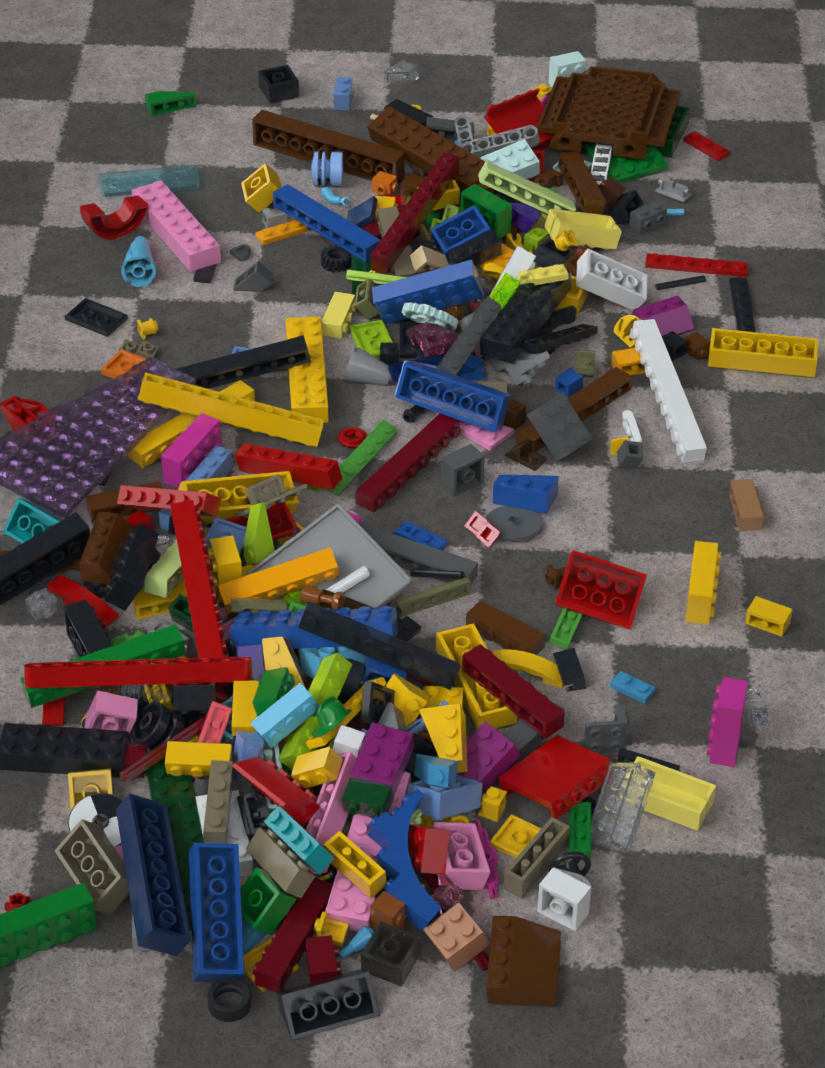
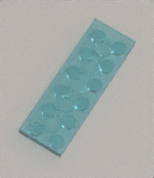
(123, 182)

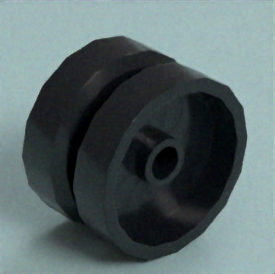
(156, 725)

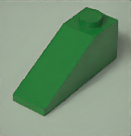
(168, 101)

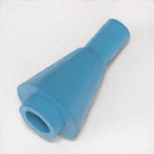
(357, 943)

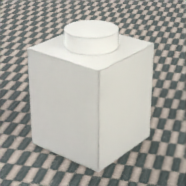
(348, 741)

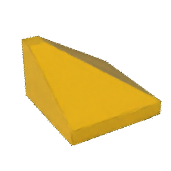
(616, 443)

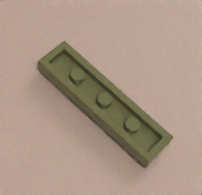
(434, 596)

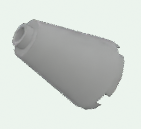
(367, 369)

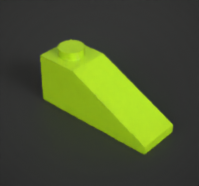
(258, 537)

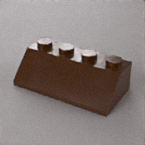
(103, 547)

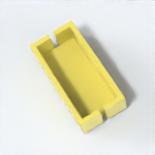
(588, 228)
(678, 795)

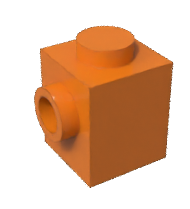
(384, 183)

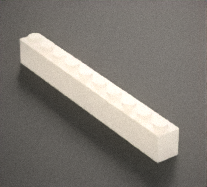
(668, 391)

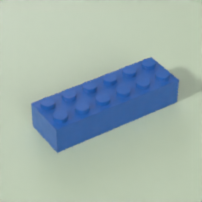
(434, 288)
(453, 396)
(215, 912)

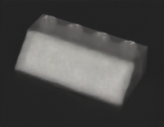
(620, 806)

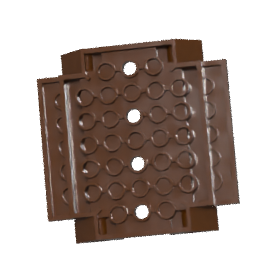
(609, 109)

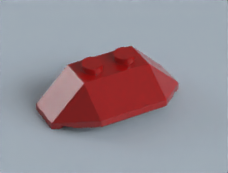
(21, 411)

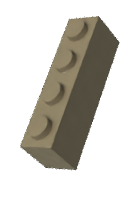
(218, 802)
(536, 857)
(280, 862)

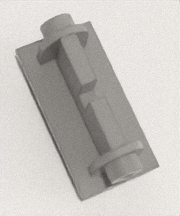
(678, 192)

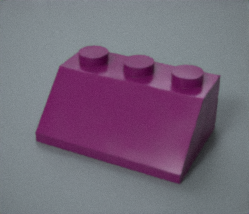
(669, 315)

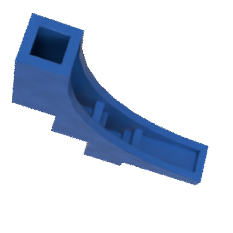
(392, 835)

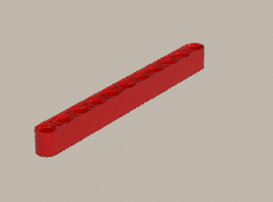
(137, 672)

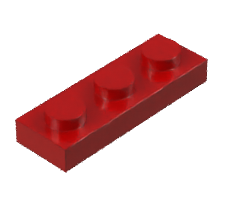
(706, 146)

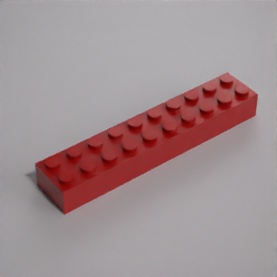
(199, 582)

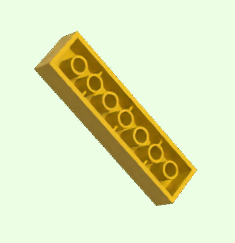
(308, 380)

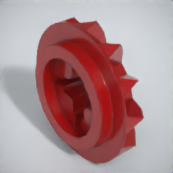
(348, 433)

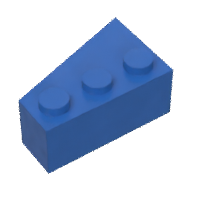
(526, 491)

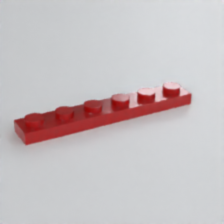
(696, 265)

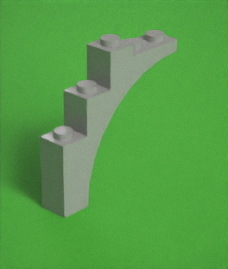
(523, 367)

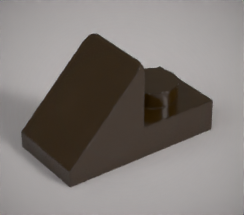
(524, 455)

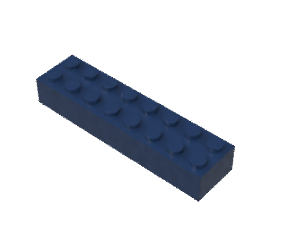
(152, 875)

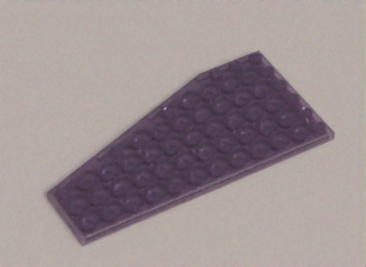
(80, 443)

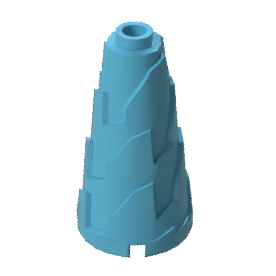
(138, 264)

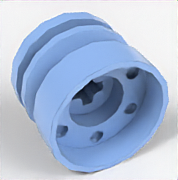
(327, 168)

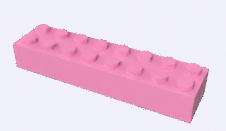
(178, 227)
(346, 900)

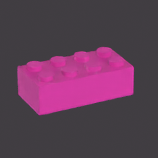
(190, 449)
(727, 721)

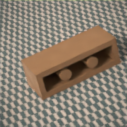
(746, 505)

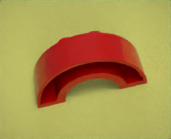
(117, 224)

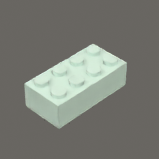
(516, 158)

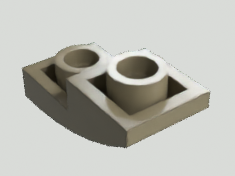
(144, 350)

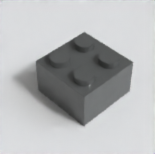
(462, 470)

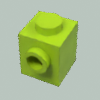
(535, 238)

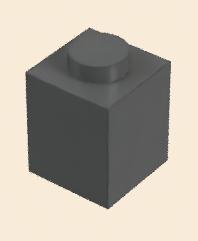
(630, 455)

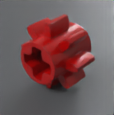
(16, 900)

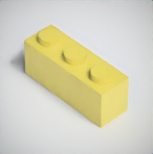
(338, 315)

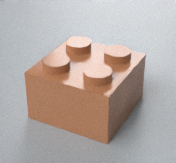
(456, 937)

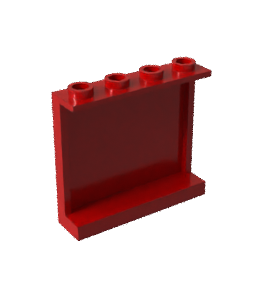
(517, 113)
(557, 775)

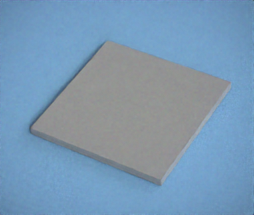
(351, 550)

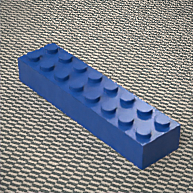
(253, 627)

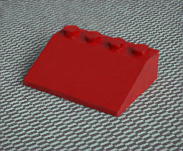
(600, 589)

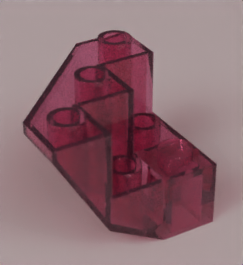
(432, 338)

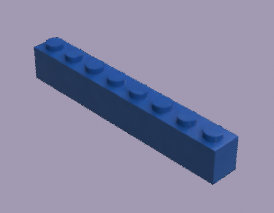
(325, 222)

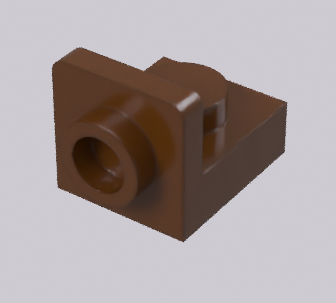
(554, 576)

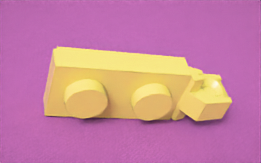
(543, 275)

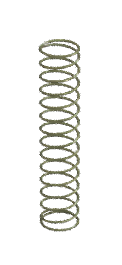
(141, 692)

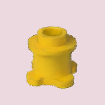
(565, 240)
(147, 328)

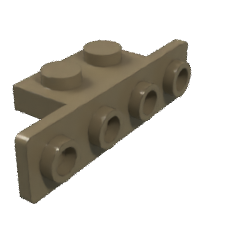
(269, 492)

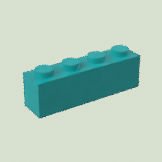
(299, 840)

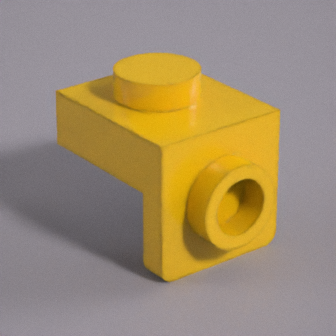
(326, 927)

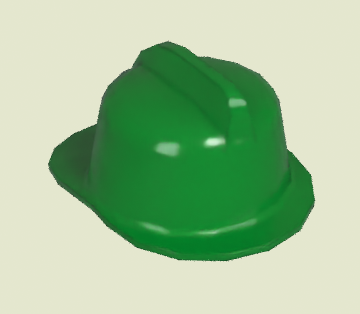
(329, 715)

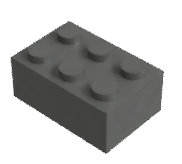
(559, 426)

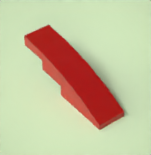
(74, 592)

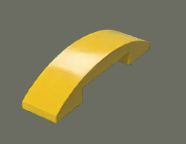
(531, 664)

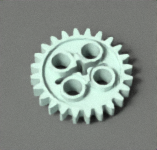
(425, 313)

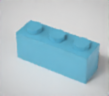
(285, 715)

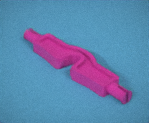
(490, 853)

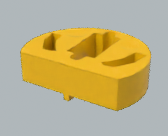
(623, 327)

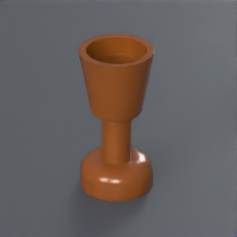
(316, 596)

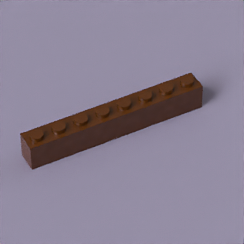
(586, 402)

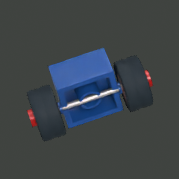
(370, 670)

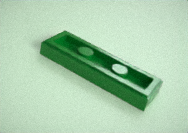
(580, 828)

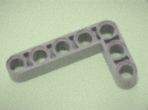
(491, 142)

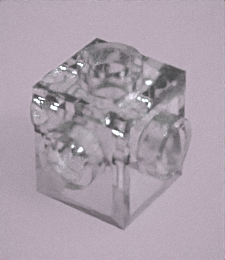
(41, 605)

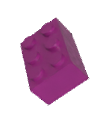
(384, 756)
(488, 756)

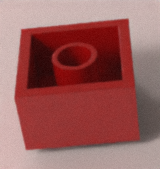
(428, 848)

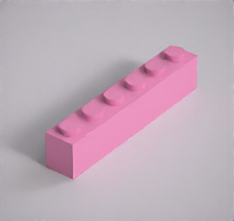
(331, 814)

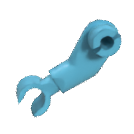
(332, 199)

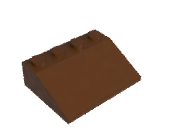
(523, 963)

